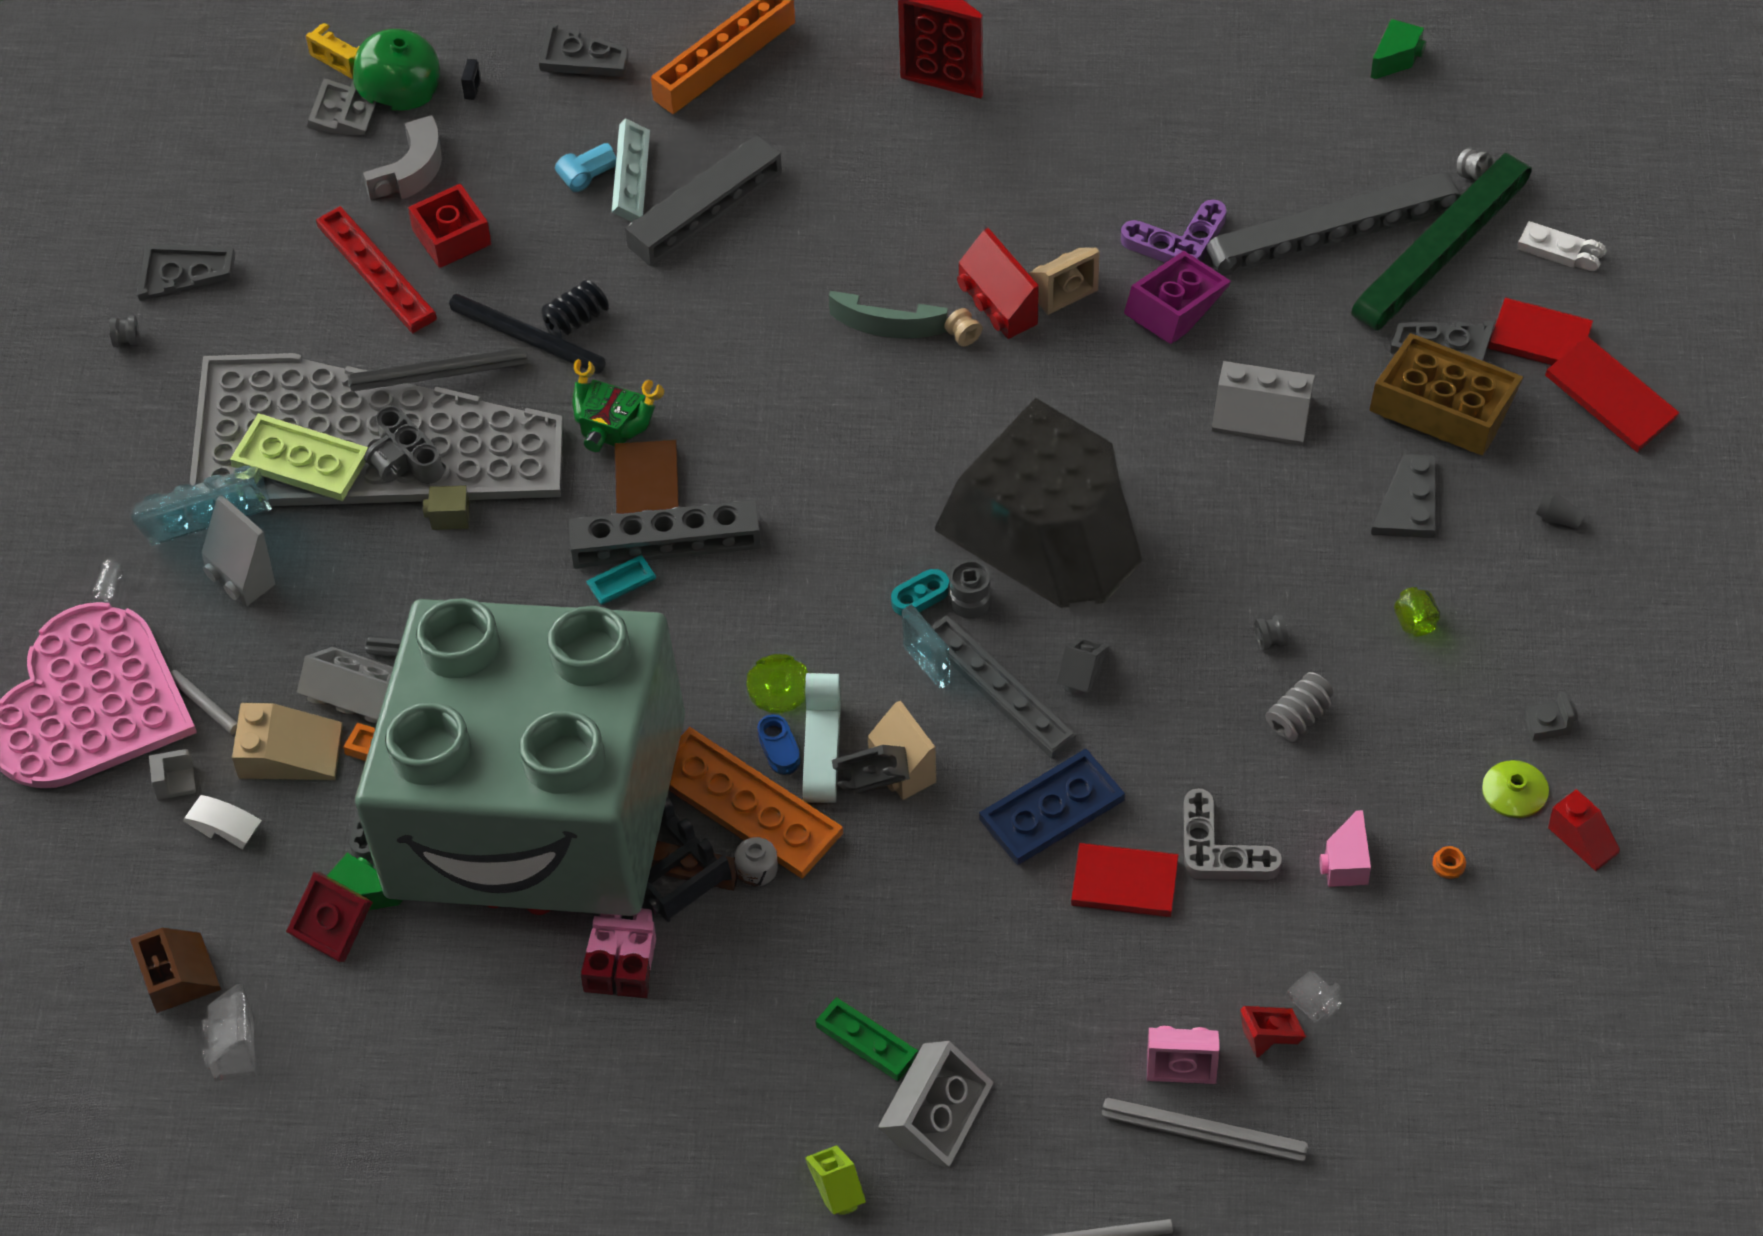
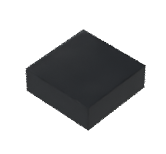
(471, 79)

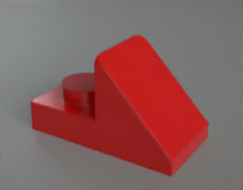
(1270, 1026)

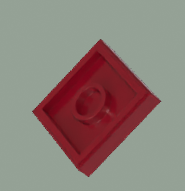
(329, 916)

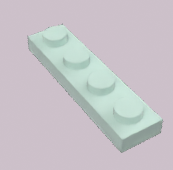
(630, 170)

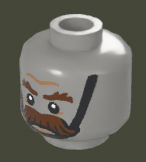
(756, 861)

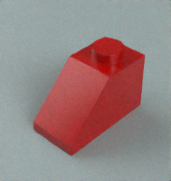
(1583, 829)

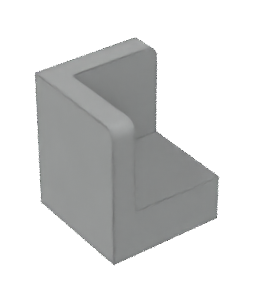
(172, 774)

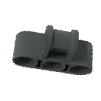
(403, 449)

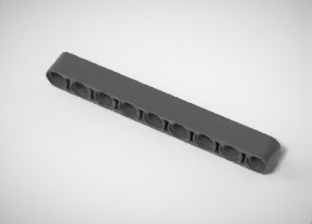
(1332, 223)

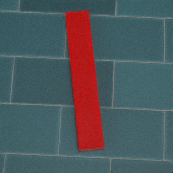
(376, 269)

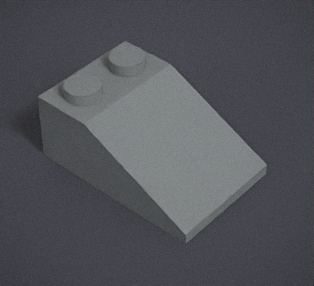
(237, 554)

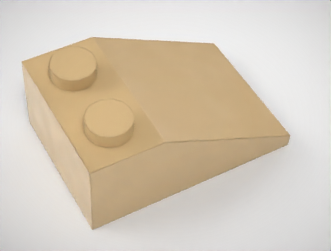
(285, 743)

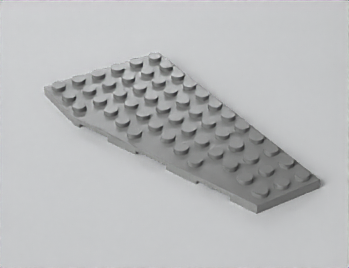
(480, 443)

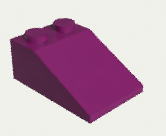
(1175, 296)

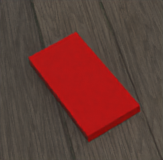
(1612, 394)

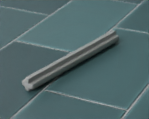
(1205, 1130)

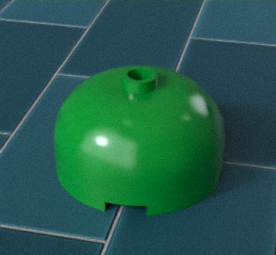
(396, 69)

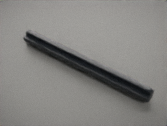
(525, 332)

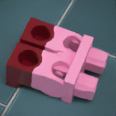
(623, 940)

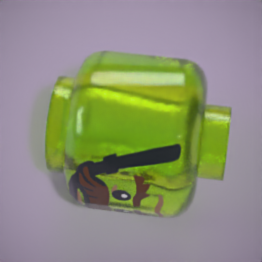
(1417, 611)

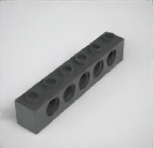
(687, 533)

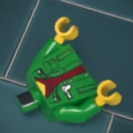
(610, 412)

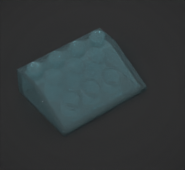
(191, 507)

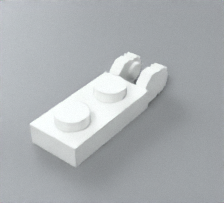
(1561, 247)

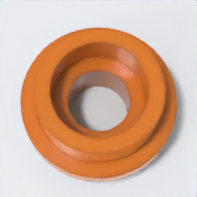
(1452, 855)

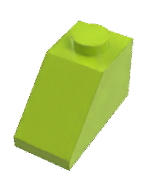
(836, 1180)

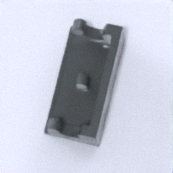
(873, 768)

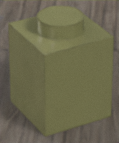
(447, 507)

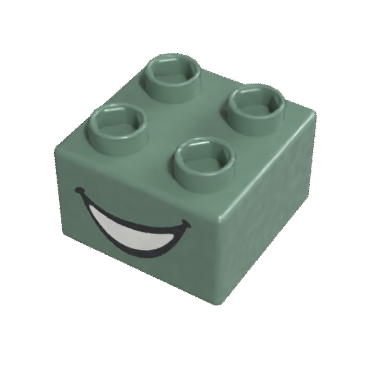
(523, 756)

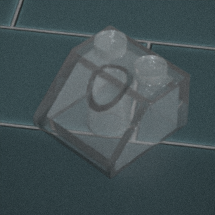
(230, 1036)

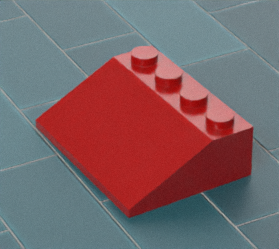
(942, 45)

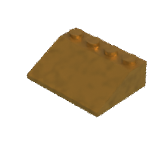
(1445, 393)

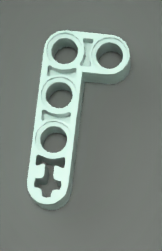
(821, 737)

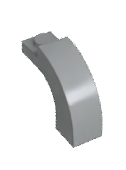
(414, 169)

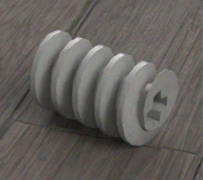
(1300, 706)

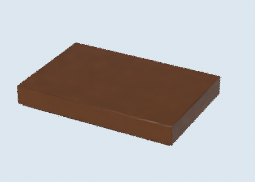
(646, 476)

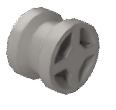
(1473, 164)

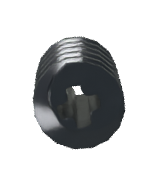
(573, 306)

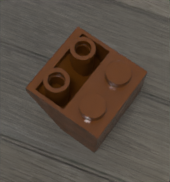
(174, 966)

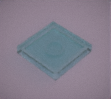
(926, 646)

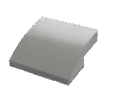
(340, 110)

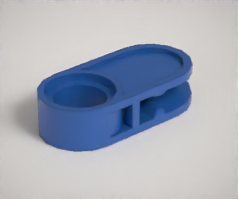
(779, 750)

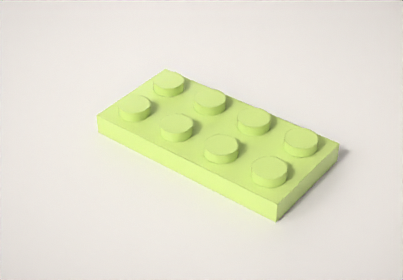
(300, 456)

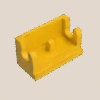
(331, 50)

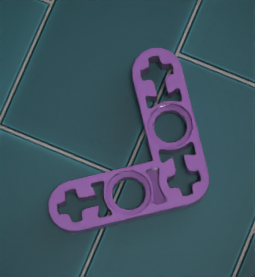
(1187, 242)

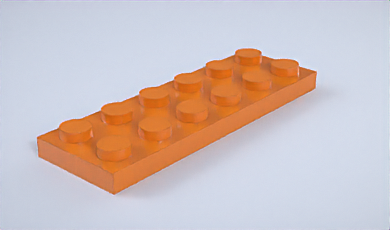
(750, 803)

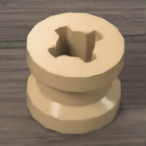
(963, 327)

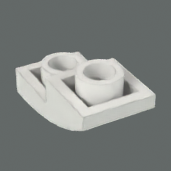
(222, 818)

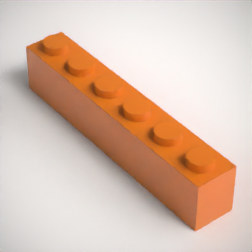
(720, 52)

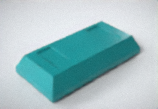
(621, 580)

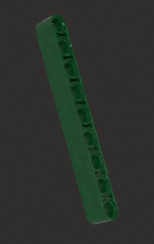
(1441, 241)

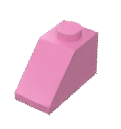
(1347, 854)

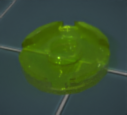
(777, 683)

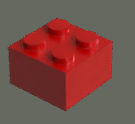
(449, 225)

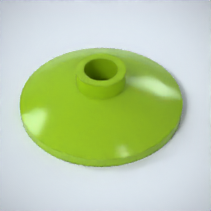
(1513, 799)

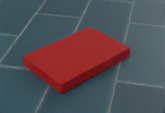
(1537, 331)
(1124, 879)

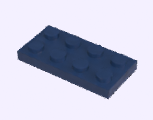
(1051, 806)

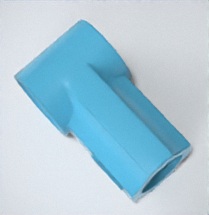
(579, 170)

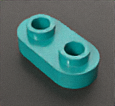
(918, 591)

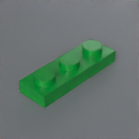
(866, 1038)

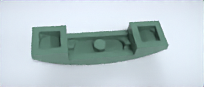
(887, 322)

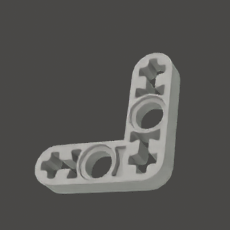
(1214, 855)

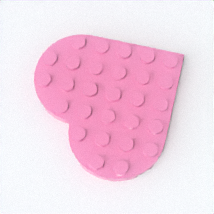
(90, 699)

